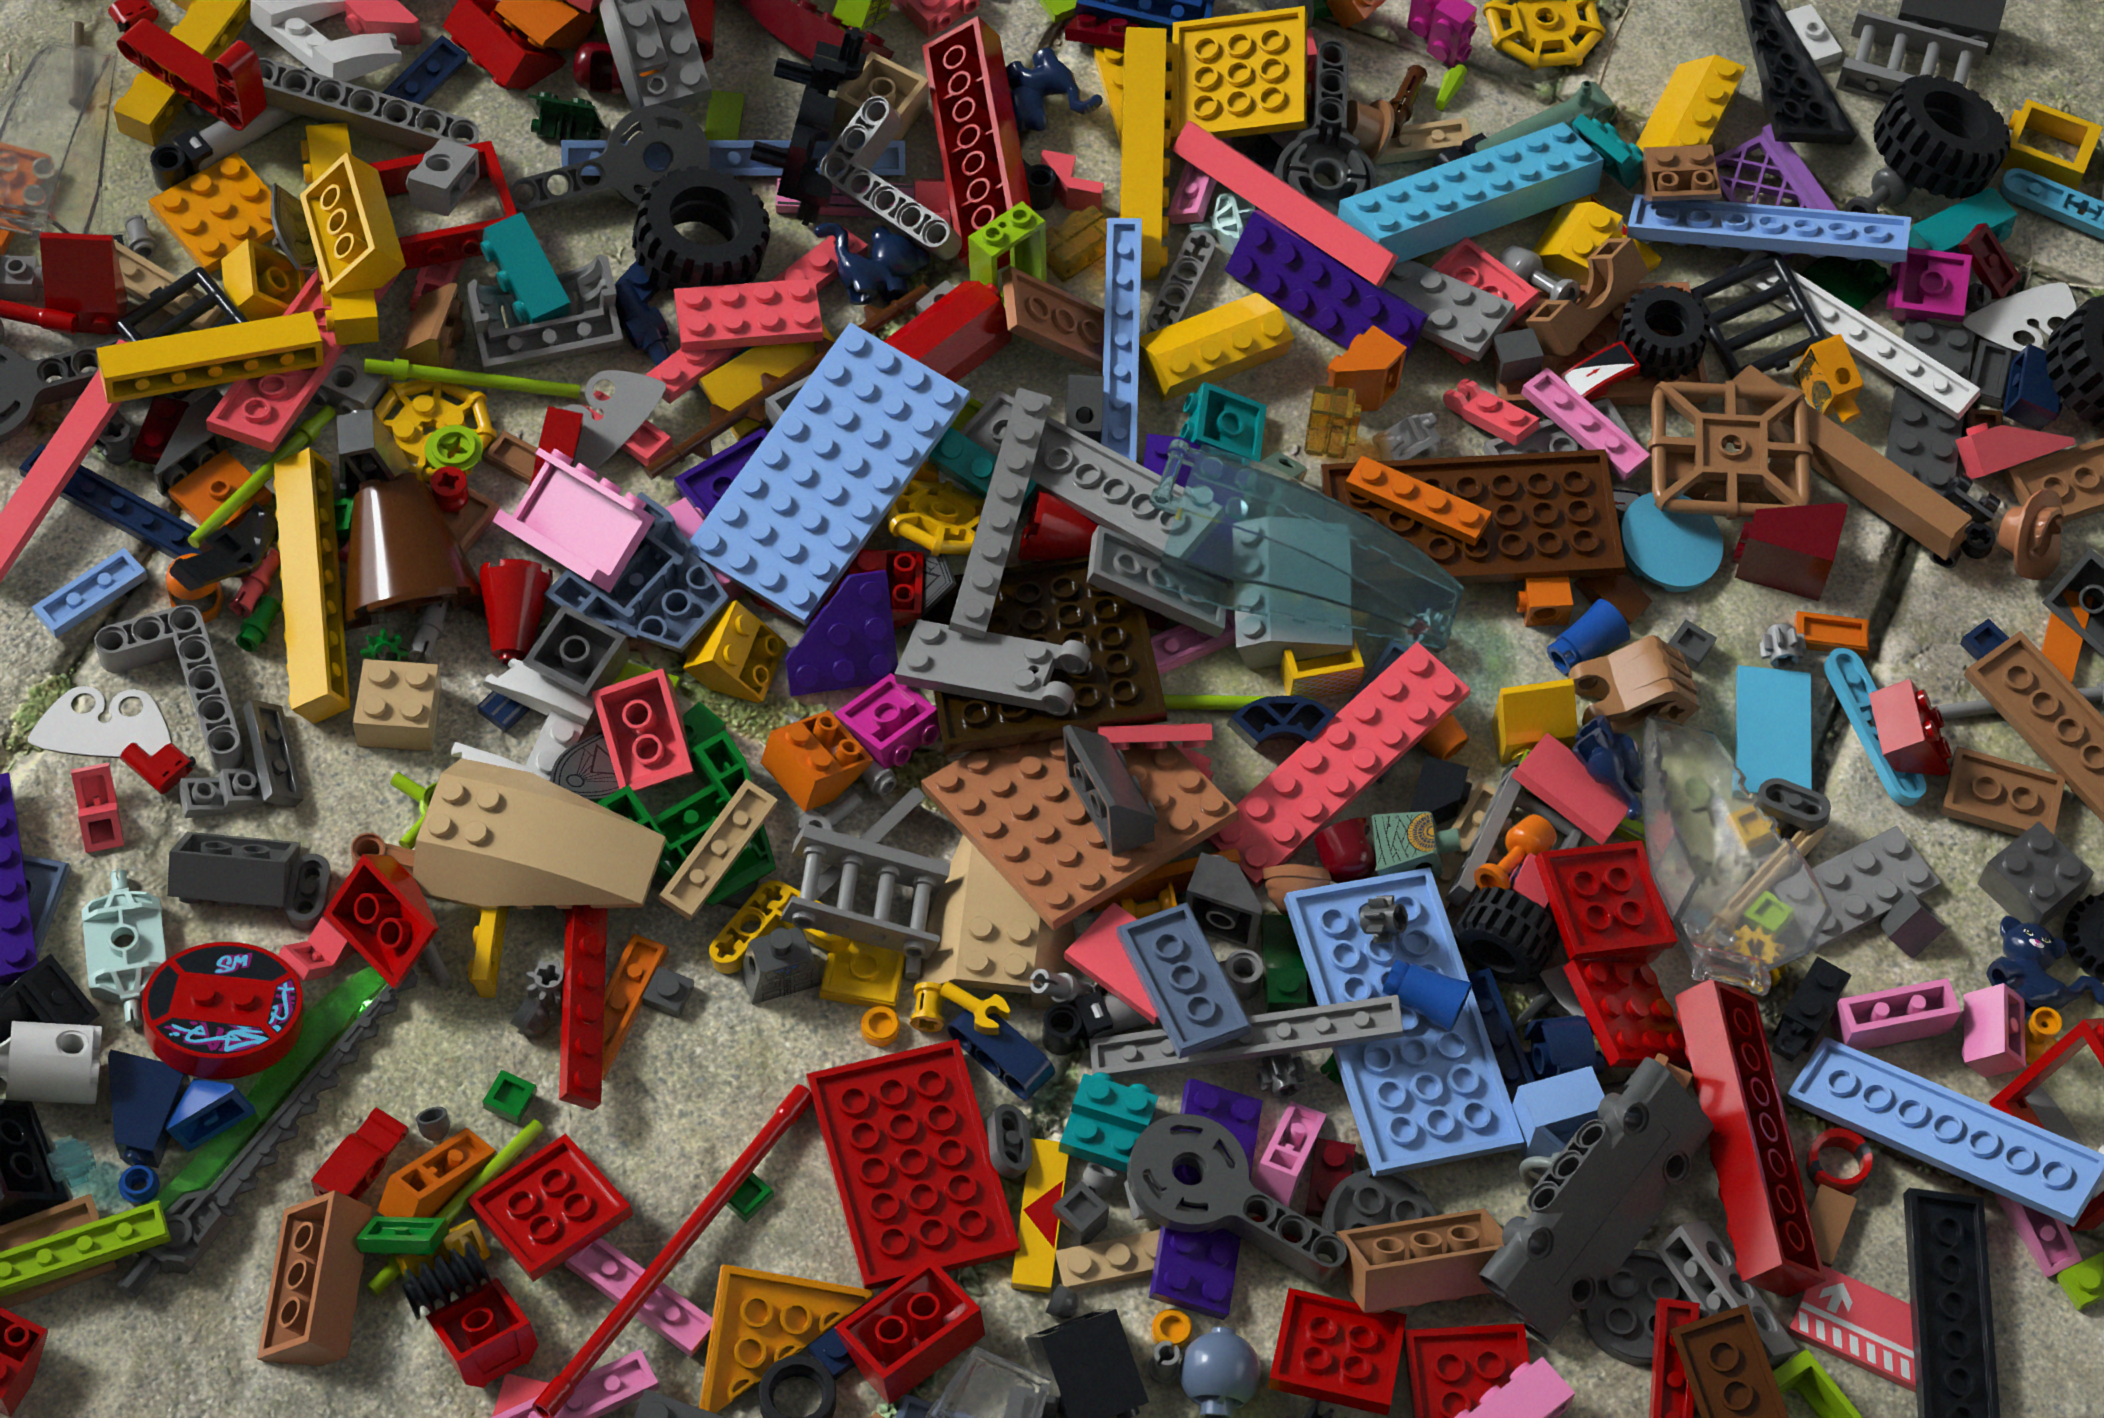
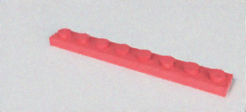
(685, 368)

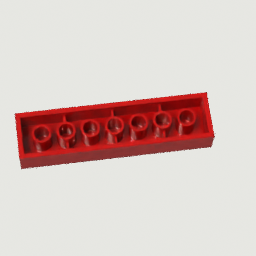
(975, 128)
(1749, 1139)

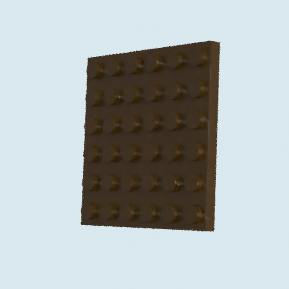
(1054, 606)

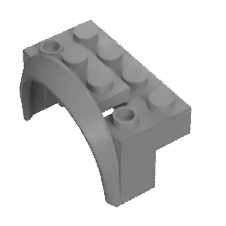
(650, 37)
(550, 340)

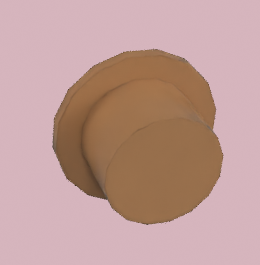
(1371, 126)

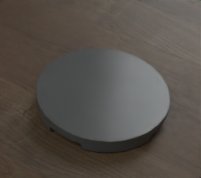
(1373, 1201)
(1625, 1307)

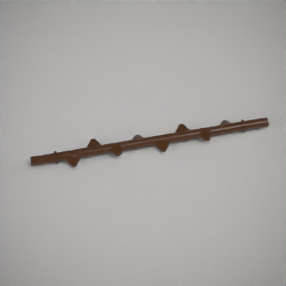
(753, 408)

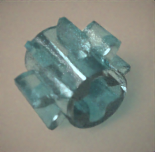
(71, 1161)

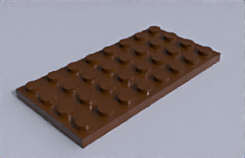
(1546, 521)

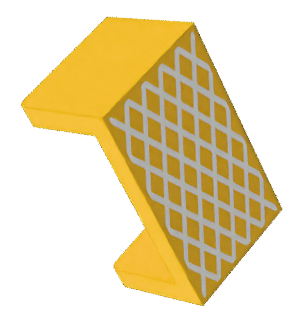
(1322, 675)

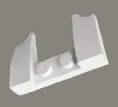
(339, 59)
(565, 722)

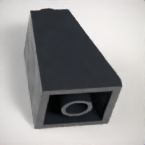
(1089, 1366)

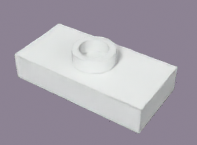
(1814, 35)

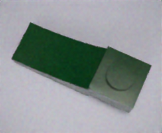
(1283, 965)

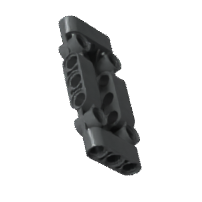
(1597, 1201)

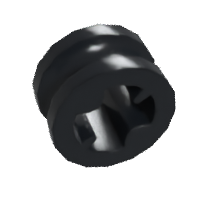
(1981, 549)

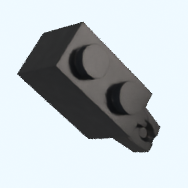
(1809, 1009)

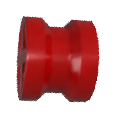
(449, 499)

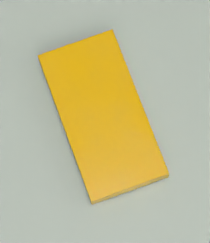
(741, 378)

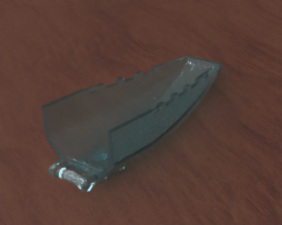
(1284, 548)

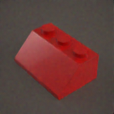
(498, 47)
(911, 1330)

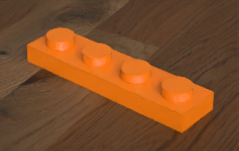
(1418, 500)

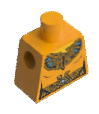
(1830, 379)

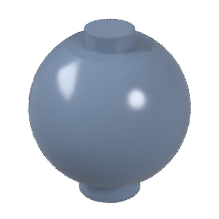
(1220, 1372)

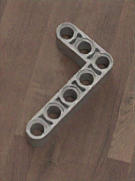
(881, 193)
(172, 642)

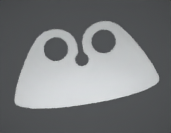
(2006, 316)
(83, 734)

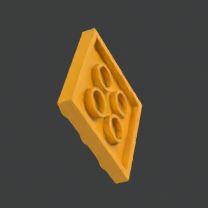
(216, 211)

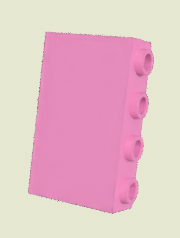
(579, 520)

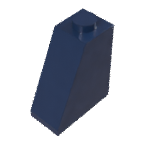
(142, 1102)

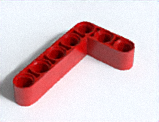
(225, 88)

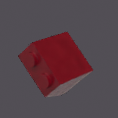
(1790, 547)

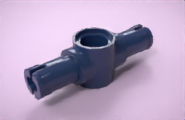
(643, 325)

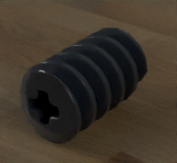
(444, 1279)

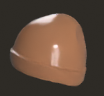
(1292, 878)

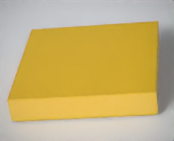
(863, 976)

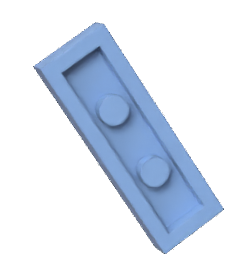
(89, 592)

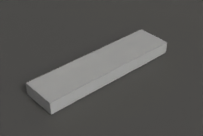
(874, 834)

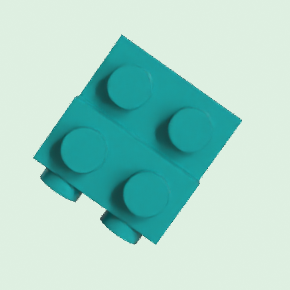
(1620, 160)
(1224, 421)
(1107, 1120)

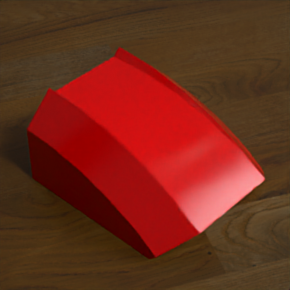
(484, 1334)

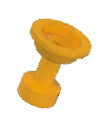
(1165, 901)
(2040, 1033)

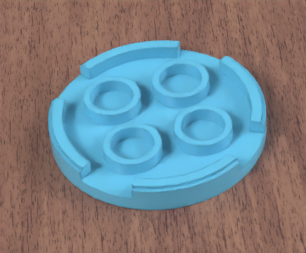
(1669, 546)

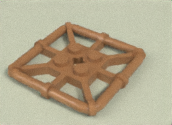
(1713, 433)

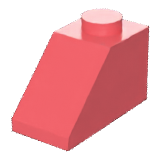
(383, 17)

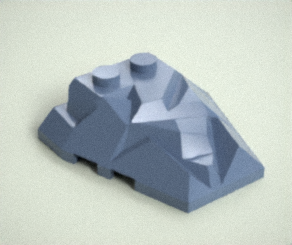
(660, 595)

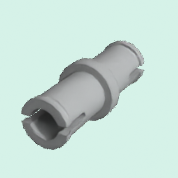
(428, 631)
(1060, 986)

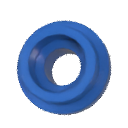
(134, 1175)

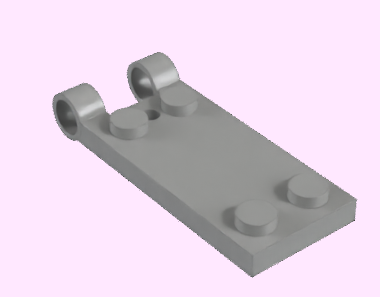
(991, 668)

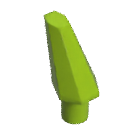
(1450, 85)

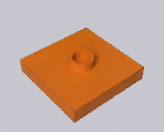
(212, 485)

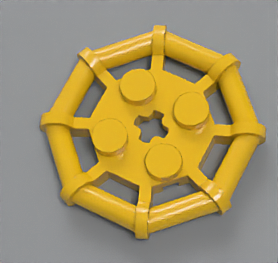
(1541, 35)
(431, 412)
(936, 517)

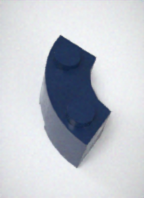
(1280, 717)

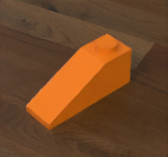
(435, 1177)

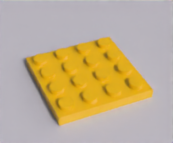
(1240, 73)

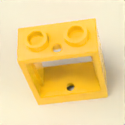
(2058, 125)

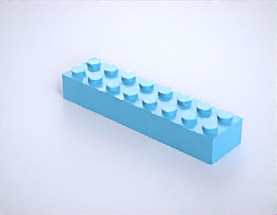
(1476, 192)

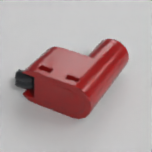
(129, 12)
(160, 770)

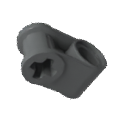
(115, 440)

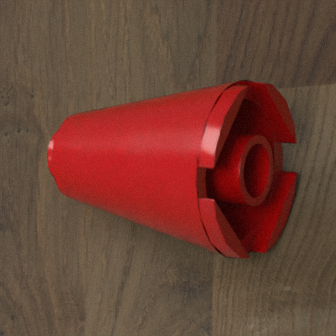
(1055, 531)
(513, 605)

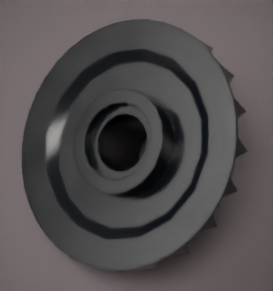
(2085, 934)

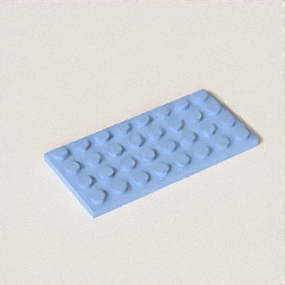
(828, 473)
(1413, 1095)

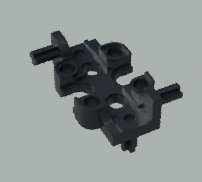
(813, 123)

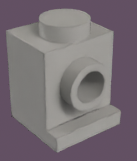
(20, 278)

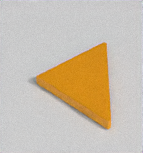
(763, 1320)

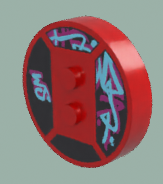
(222, 1010)

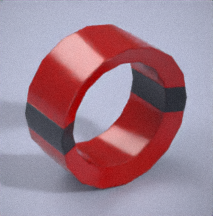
(1843, 1139)

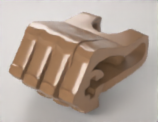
(1636, 683)

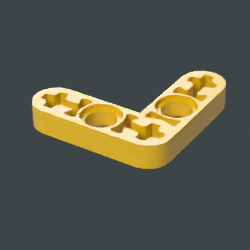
(755, 910)

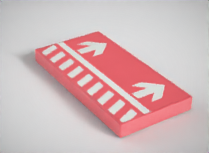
(1858, 1326)

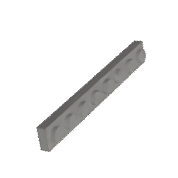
(1000, 514)
(1270, 1035)

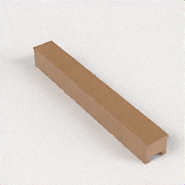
(1866, 473)

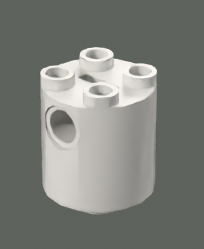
(51, 1062)

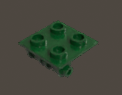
(551, 110)
(1849, 280)

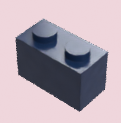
(2030, 390)

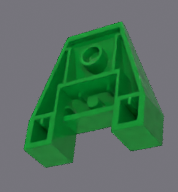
(722, 772)

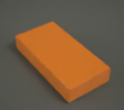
(1831, 632)

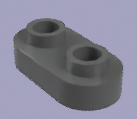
(1795, 804)
(307, 893)
(1009, 1141)

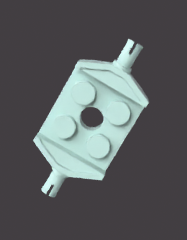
(1228, 220)
(119, 972)

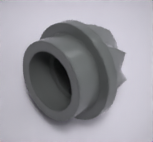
(531, 1018)

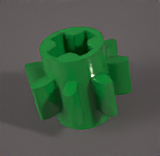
(376, 646)

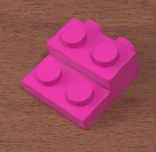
(1446, 26)
(1930, 286)
(890, 721)

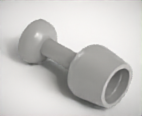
(1529, 267)

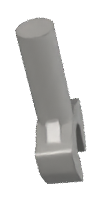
(833, 816)

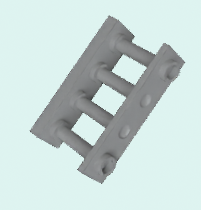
(1880, 82)
(1497, 824)
(875, 860)

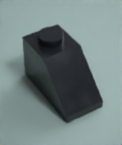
(1441, 789)

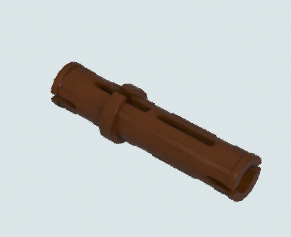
(1413, 82)

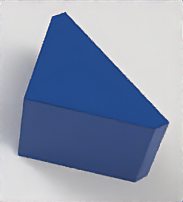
(206, 1112)

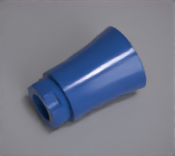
(1589, 636)
(1428, 992)

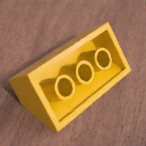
(1694, 103)
(352, 227)
(1214, 345)

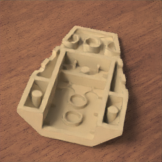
(528, 843)
(990, 932)

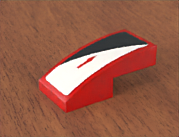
(1600, 370)

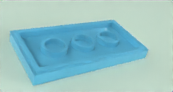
(1773, 726)

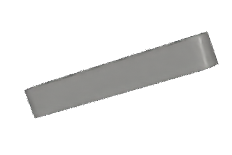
(350, 97)

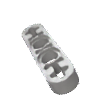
(1183, 286)

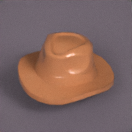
(2034, 535)

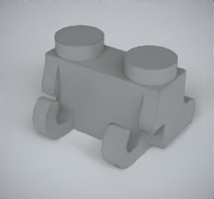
(1408, 438)

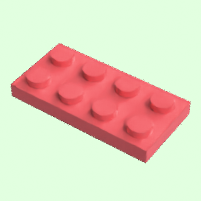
(748, 314)

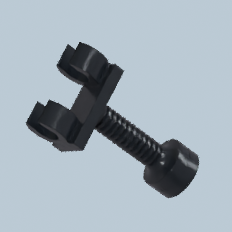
(1981, 511)

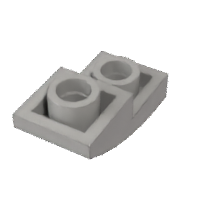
(220, 795)

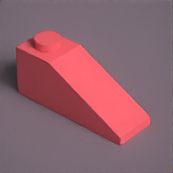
(2004, 446)

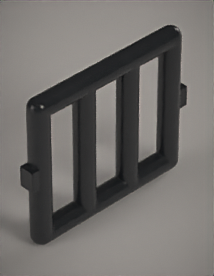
(1788, 286)
(161, 297)

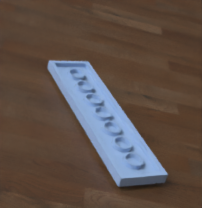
(1771, 228)
(1949, 1130)

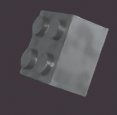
(2035, 876)

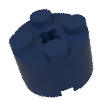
(1561, 1046)

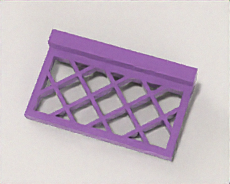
(1784, 163)

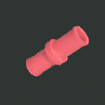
(255, 585)

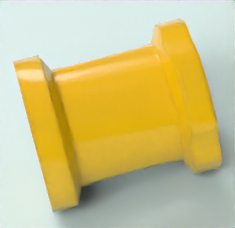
(928, 1007)

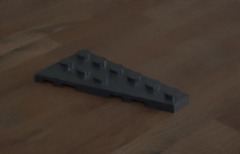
(1792, 86)

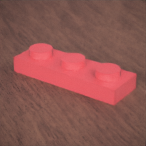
(1157, 735)

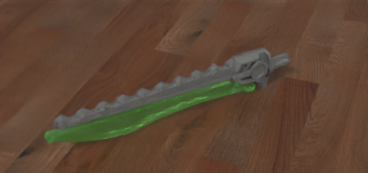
(199, 1214)

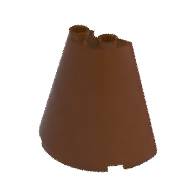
(402, 554)

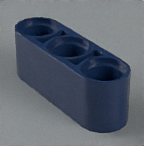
(1004, 1055)

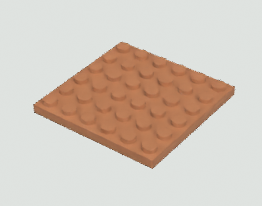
(1041, 838)

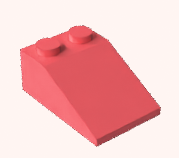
(644, 730)

